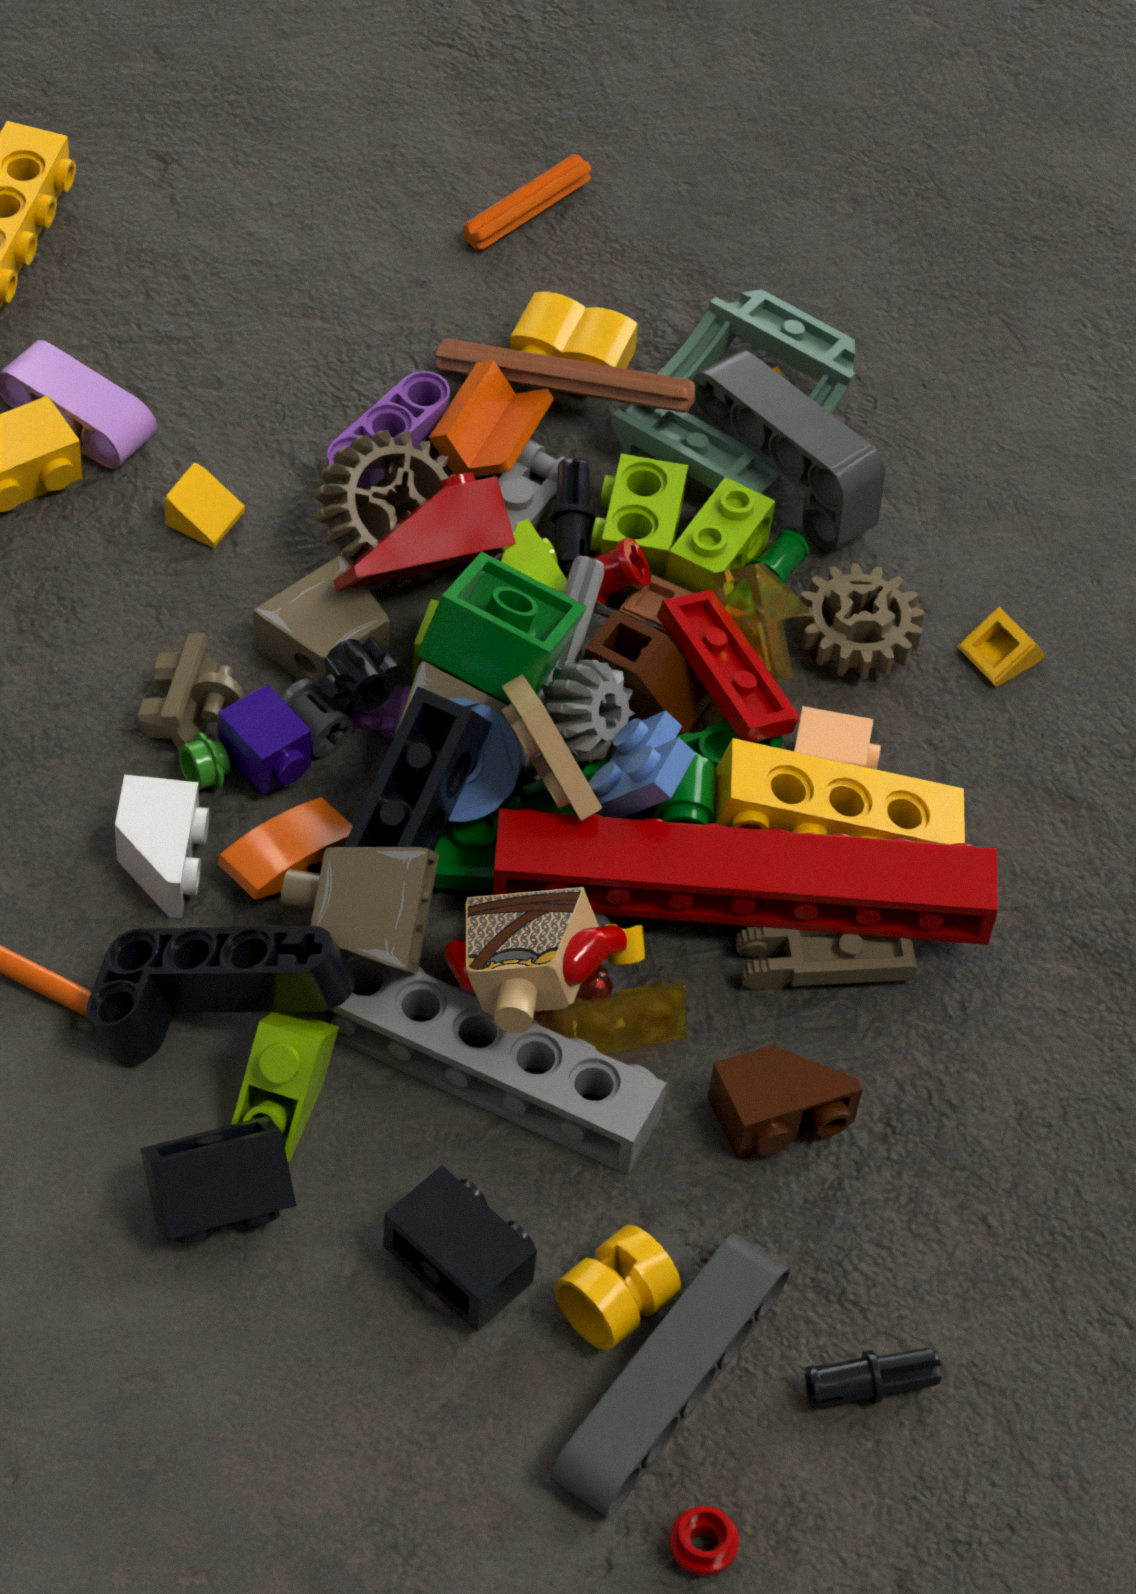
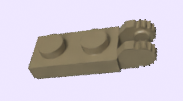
(822, 958)

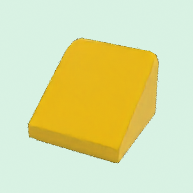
(202, 507)
(1000, 648)

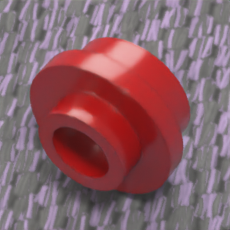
(705, 1522)

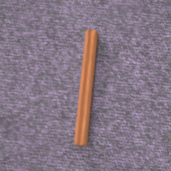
(570, 375)

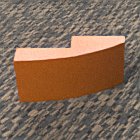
(284, 843)

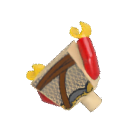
(534, 952)

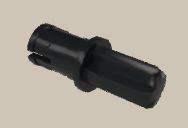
(572, 514)
(871, 1377)

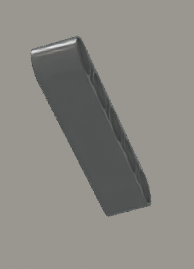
(669, 1375)

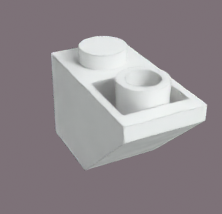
(157, 835)

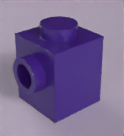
(265, 740)

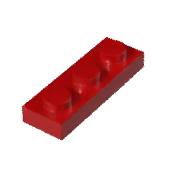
(727, 666)

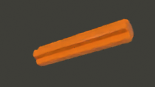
(526, 202)

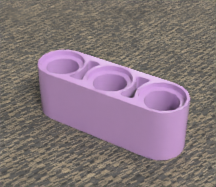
(97, 410)

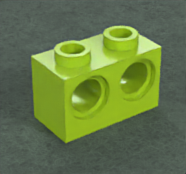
(644, 505)
(721, 537)

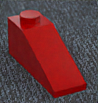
(437, 534)

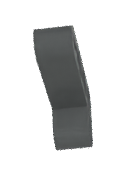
(801, 441)

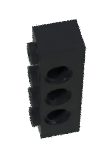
(421, 774)

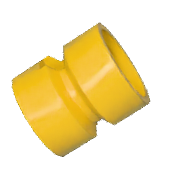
(611, 1292)

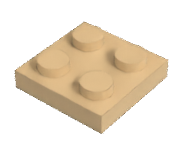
(556, 763)

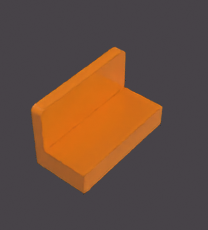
(488, 422)

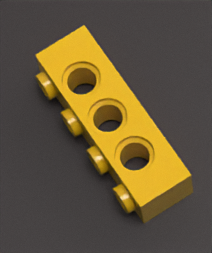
(32, 176)
(823, 796)

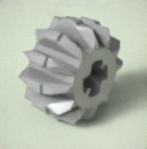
(588, 707)

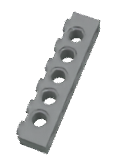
(494, 1075)

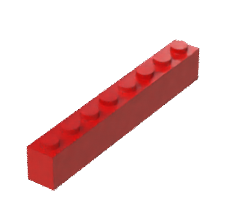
(753, 875)

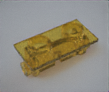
(628, 1020)

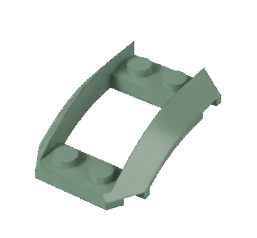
(766, 325)

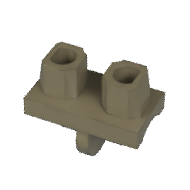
(195, 694)

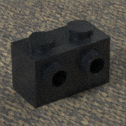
(218, 1179)
(460, 1247)

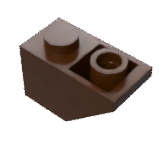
(651, 669)
(779, 1098)

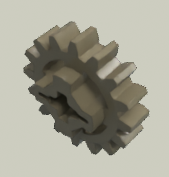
(860, 621)

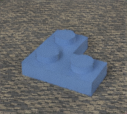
(643, 766)

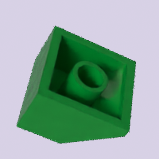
(499, 627)

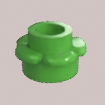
(204, 762)

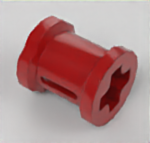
(623, 568)

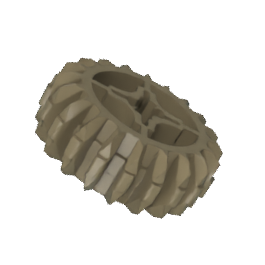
(407, 482)

